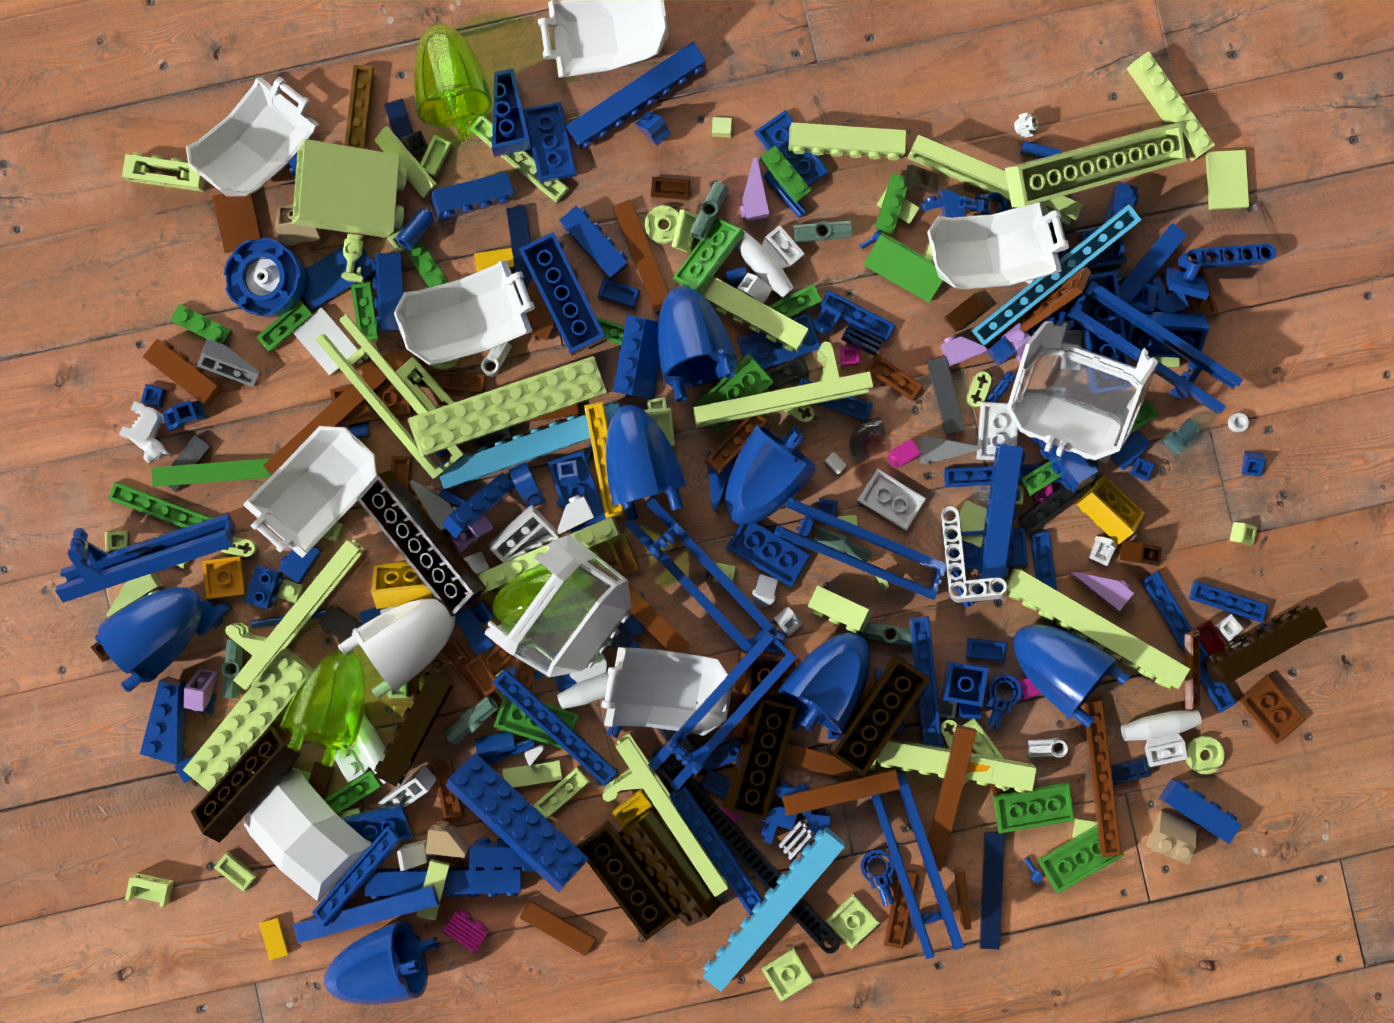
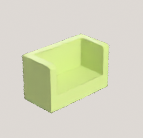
(150, 889)

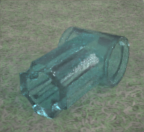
(1177, 440)

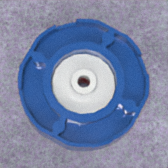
(265, 277)

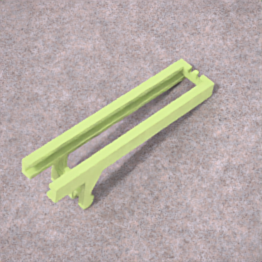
(979, 174)
(369, 347)
(827, 389)
(266, 648)
(643, 777)

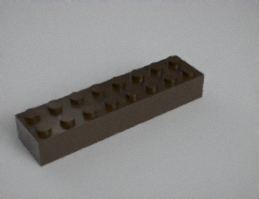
(421, 542)

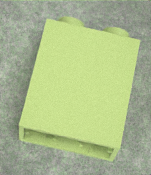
(347, 189)

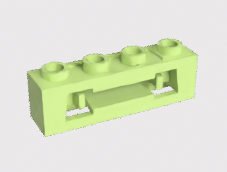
(135, 166)
(410, 370)

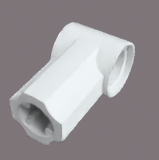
(497, 356)
(1044, 747)

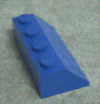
(1187, 326)
(638, 358)

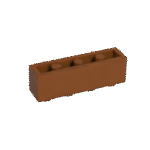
(183, 372)

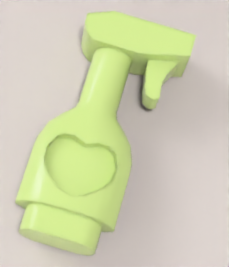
(352, 252)

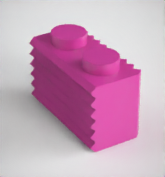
(903, 454)
(466, 930)

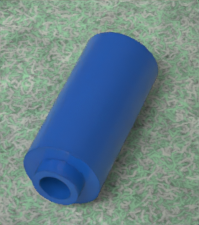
(415, 229)

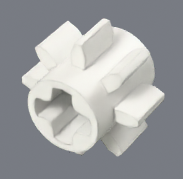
(1026, 125)

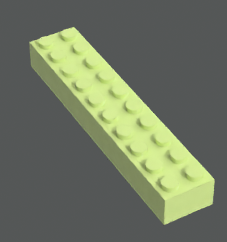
(1095, 165)
(506, 406)
(1098, 630)

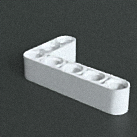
(958, 563)

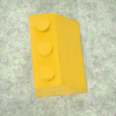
(1111, 509)
(397, 585)

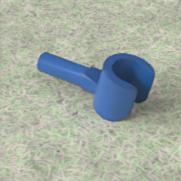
(875, 237)
(1036, 876)

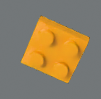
(224, 577)

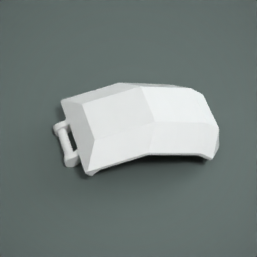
(602, 34)
(253, 139)
(997, 247)
(465, 315)
(312, 489)
(662, 690)
(304, 835)

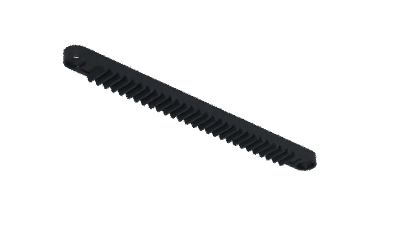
(750, 854)

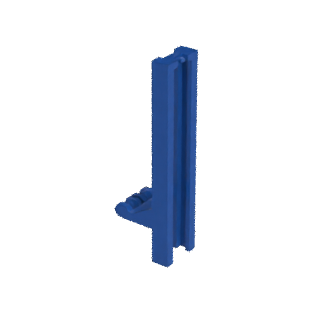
(1198, 361)
(812, 514)
(655, 549)
(140, 559)
(694, 765)
(918, 921)

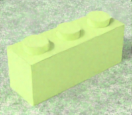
(839, 610)

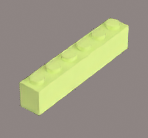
(1169, 104)
(847, 141)
(756, 314)

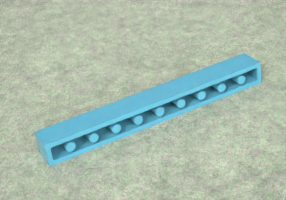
(1069, 263)
(519, 450)
(773, 909)

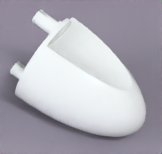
(402, 641)

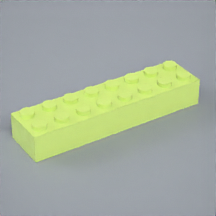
(249, 718)

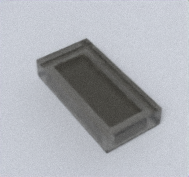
(922, 179)

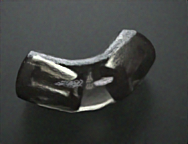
(862, 435)

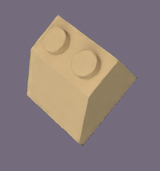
(292, 234)
(1173, 837)
(446, 841)

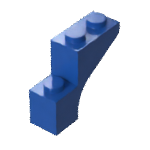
(816, 819)

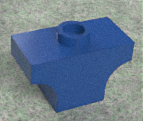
(653, 127)
(184, 414)
(212, 616)

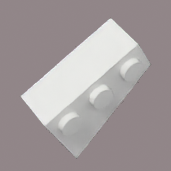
(522, 534)

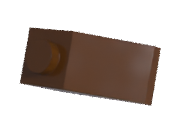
(1140, 553)

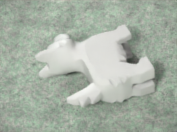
(145, 431)

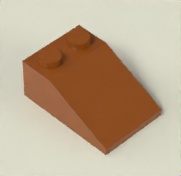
(759, 670)

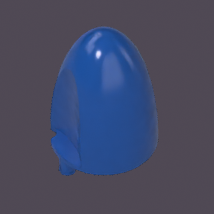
(692, 342)
(640, 460)
(766, 475)
(151, 633)
(1064, 667)
(829, 682)
(381, 967)

